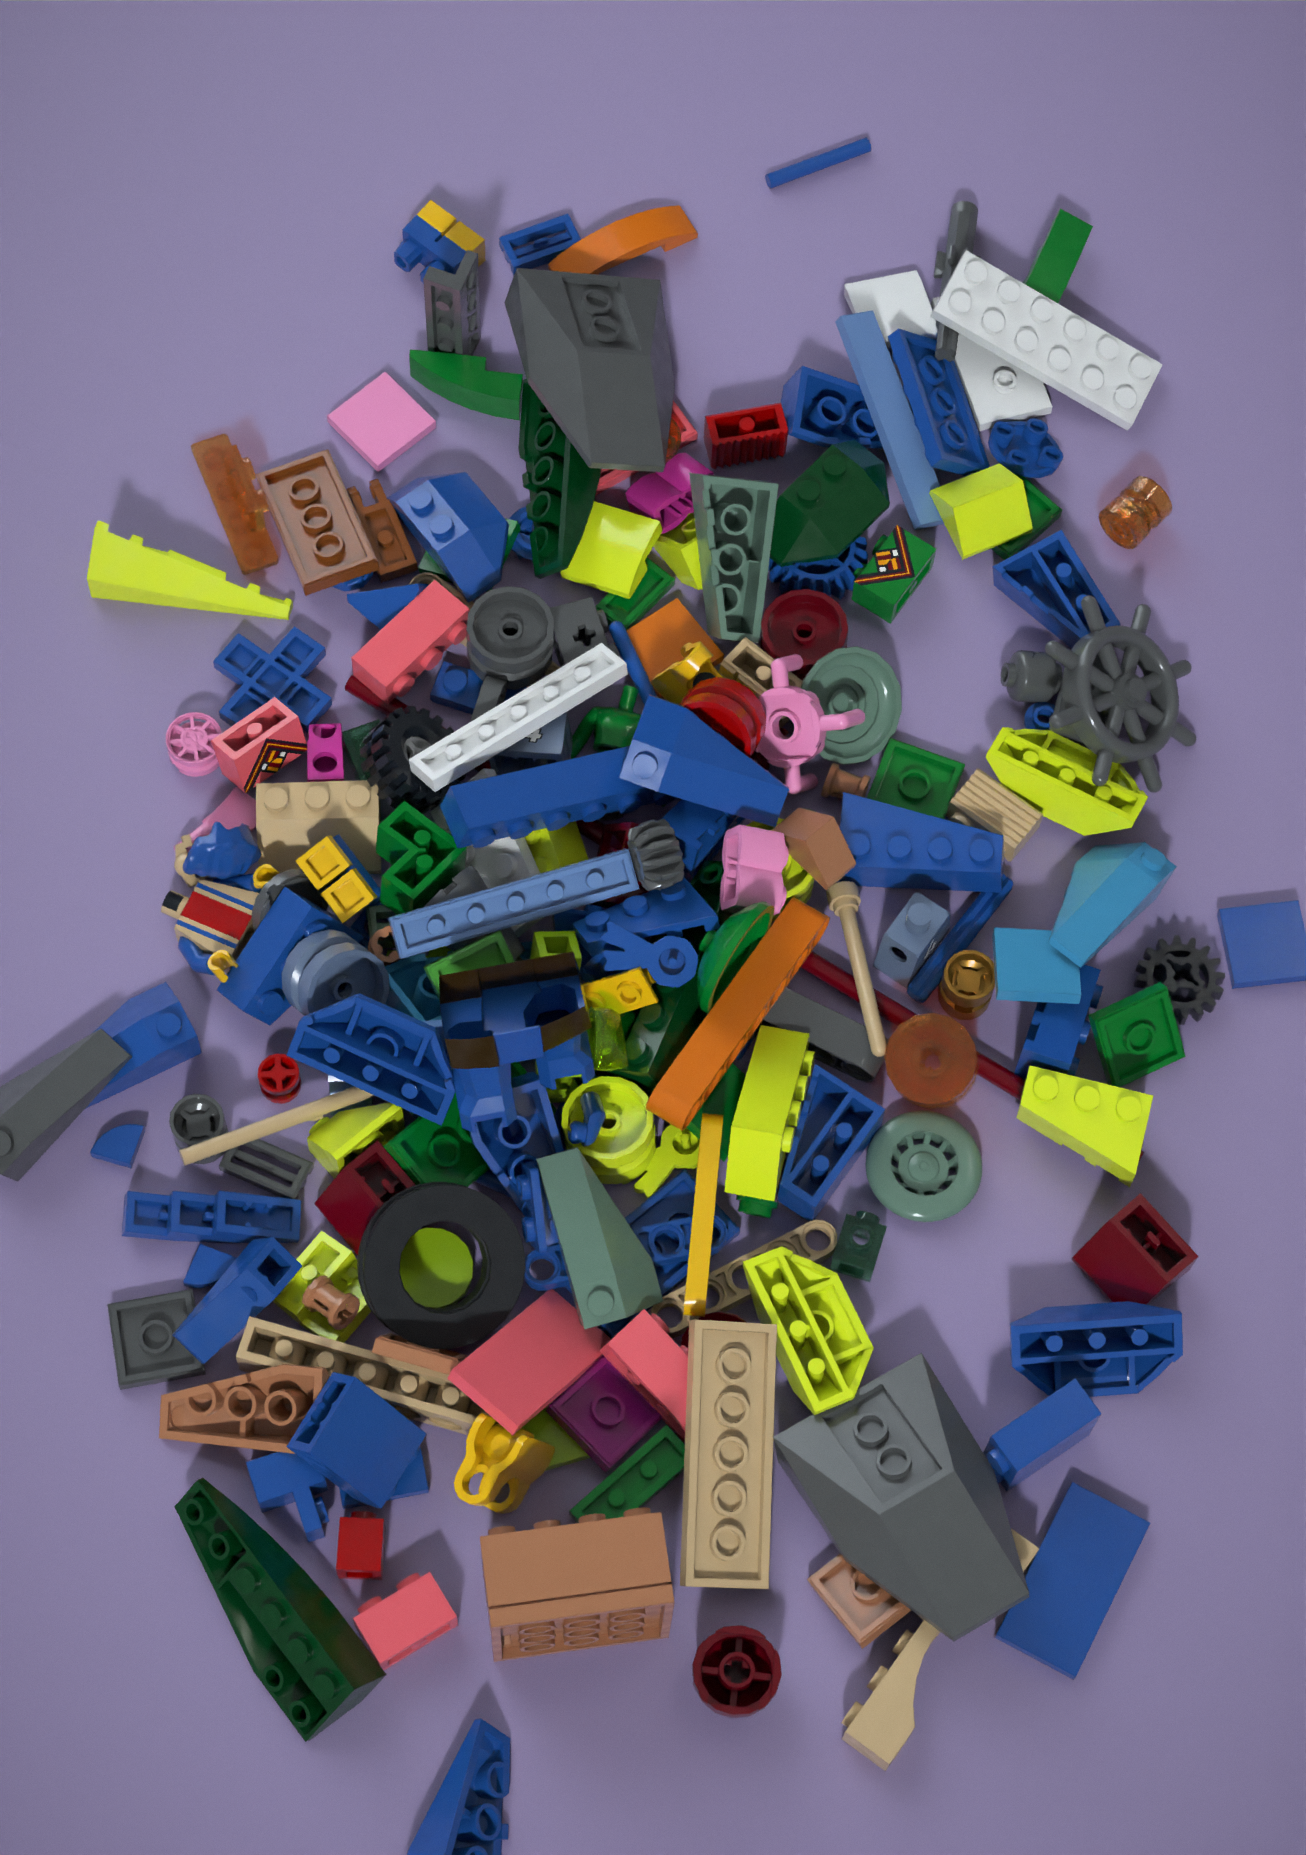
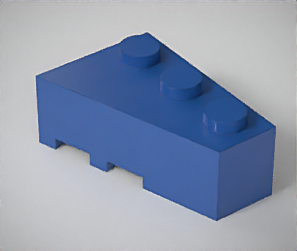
(699, 832)

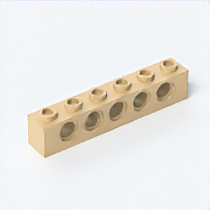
(409, 1388)

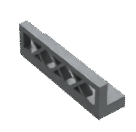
(453, 308)

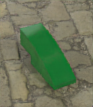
(468, 383)

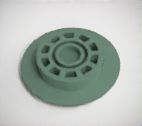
(923, 1167)

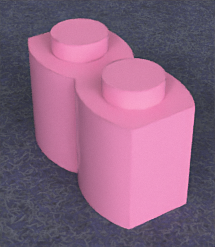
(753, 868)

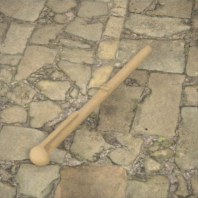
(308, 1112)

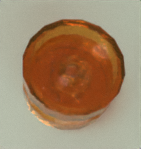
(929, 1036)

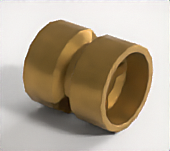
(967, 985)

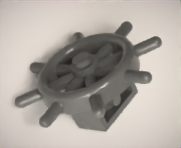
(1103, 695)

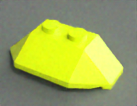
(1058, 782)
(817, 1327)

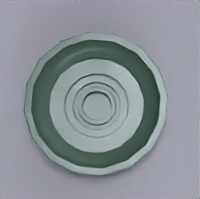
(850, 681)

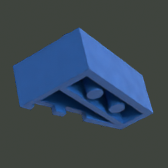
(1049, 586)
(258, 979)
(1059, 1028)
(827, 1142)

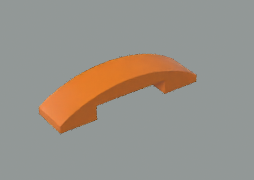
(626, 240)

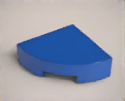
(119, 1145)
(207, 1267)

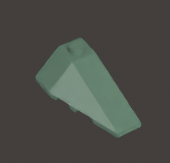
(601, 1253)

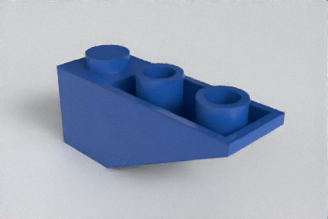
(240, 1292)

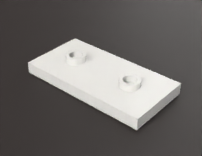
(996, 387)

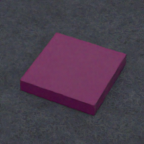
(603, 1414)

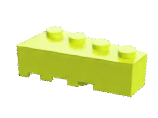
(767, 1112)

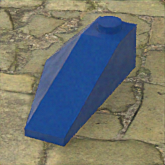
(153, 1033)

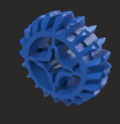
(823, 576)

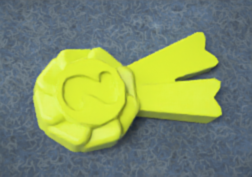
(676, 1150)

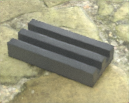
(298, 1181)

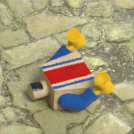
(216, 920)

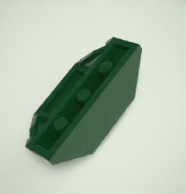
(829, 505)

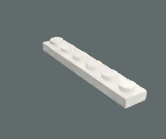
(517, 717)

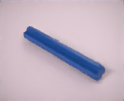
(957, 941)

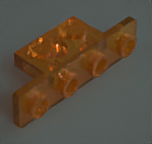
(236, 502)

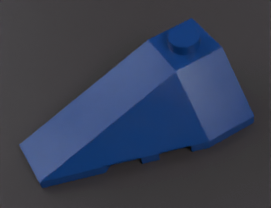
(827, 410)
(693, 762)
(524, 1140)
(470, 1800)

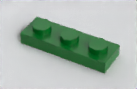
(636, 1479)

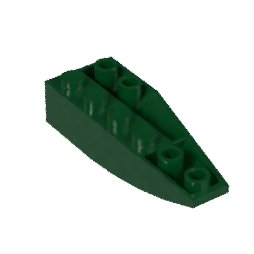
(661, 1030)
(279, 1615)

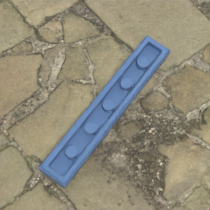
(891, 415)
(513, 903)

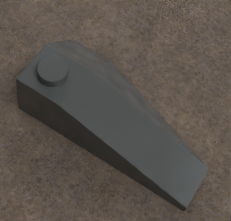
(51, 1096)

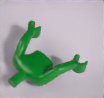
(611, 725)

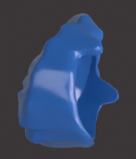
(222, 853)

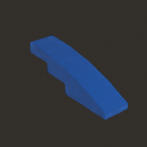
(211, 1218)

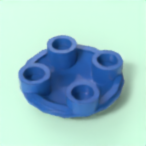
(1025, 448)

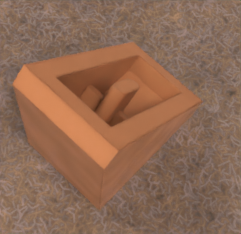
(817, 845)

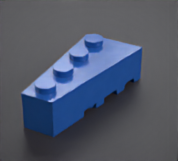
(918, 850)

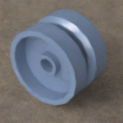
(330, 969)

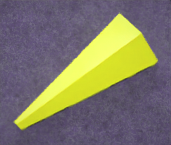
(146, 575)

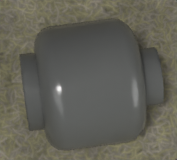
(1031, 676)

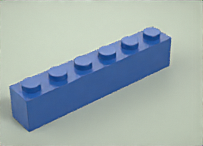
(543, 798)

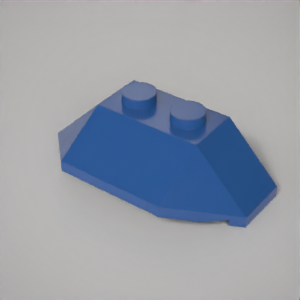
(456, 529)
(379, 1054)
(1102, 1345)

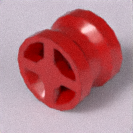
(277, 1069)

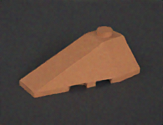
(244, 1410)

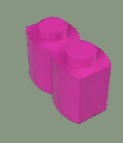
(666, 494)

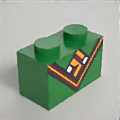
(892, 573)

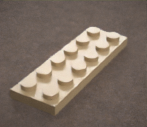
(728, 1455)

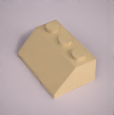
(301, 814)

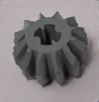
(656, 854)

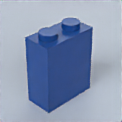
(1041, 1434)
(357, 1440)

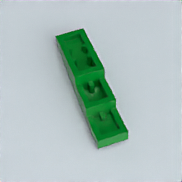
(1058, 255)

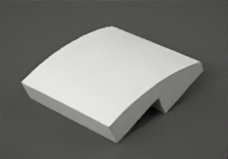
(896, 302)

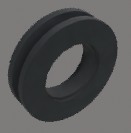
(500, 1273)

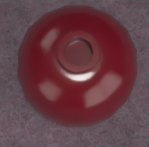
(736, 1671)

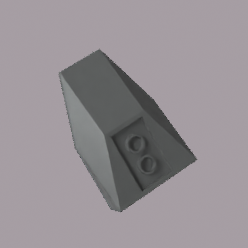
(598, 362)
(909, 1499)

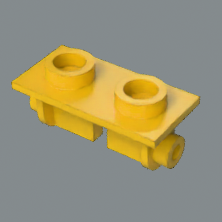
(622, 991)

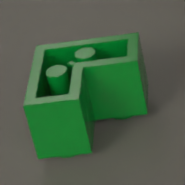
(420, 856)

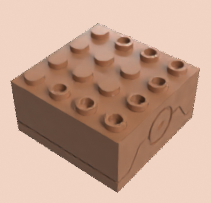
(577, 1584)

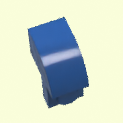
(289, 1479)

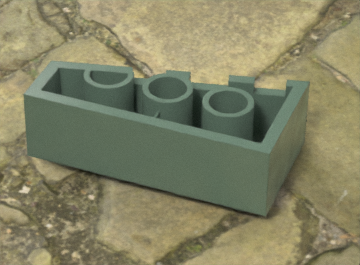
(734, 551)

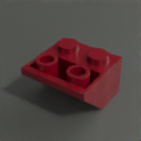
(361, 1191)
(1135, 1255)

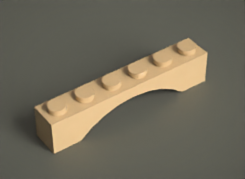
(887, 1717)

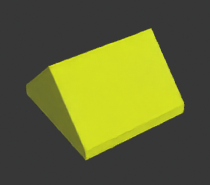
(983, 509)

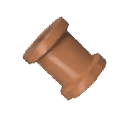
(842, 781)
(376, 949)
(331, 1302)

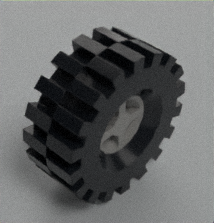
(388, 755)

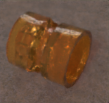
(1134, 513)

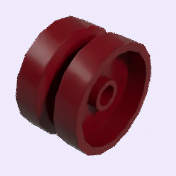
(804, 625)

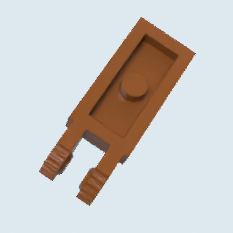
(384, 533)

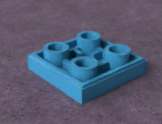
(1032, 968)

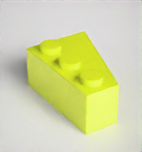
(1088, 1117)

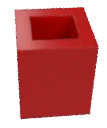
(361, 1546)

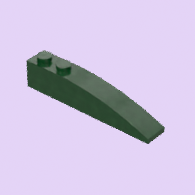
(558, 485)

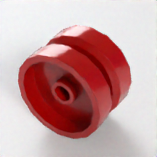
(729, 710)

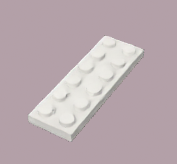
(1046, 340)

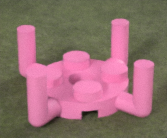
(809, 725)

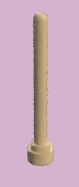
(844, 902)

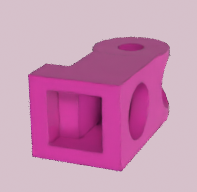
(325, 753)

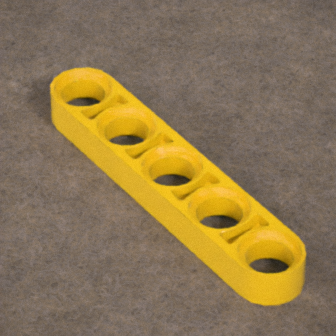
(703, 1215)

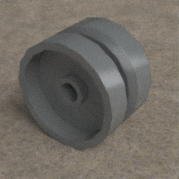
(510, 636)

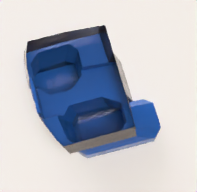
(511, 1017)

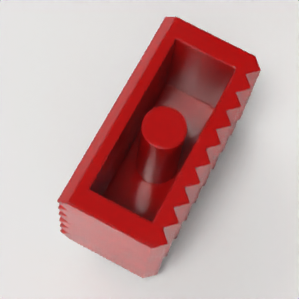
(745, 435)

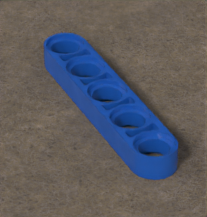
(647, 1234)

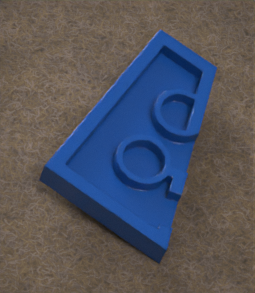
(648, 915)

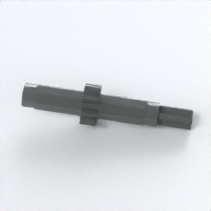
(960, 238)

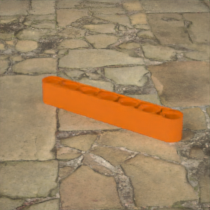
(737, 1014)

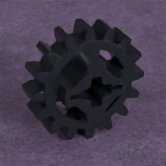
(1182, 961)

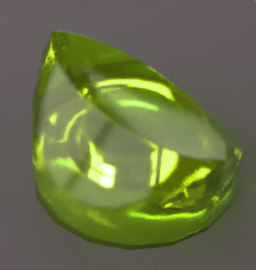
(607, 1039)

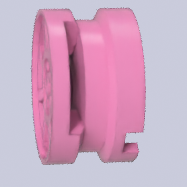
(191, 744)

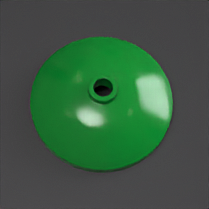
(729, 949)

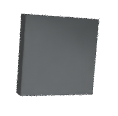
(144, 1339)

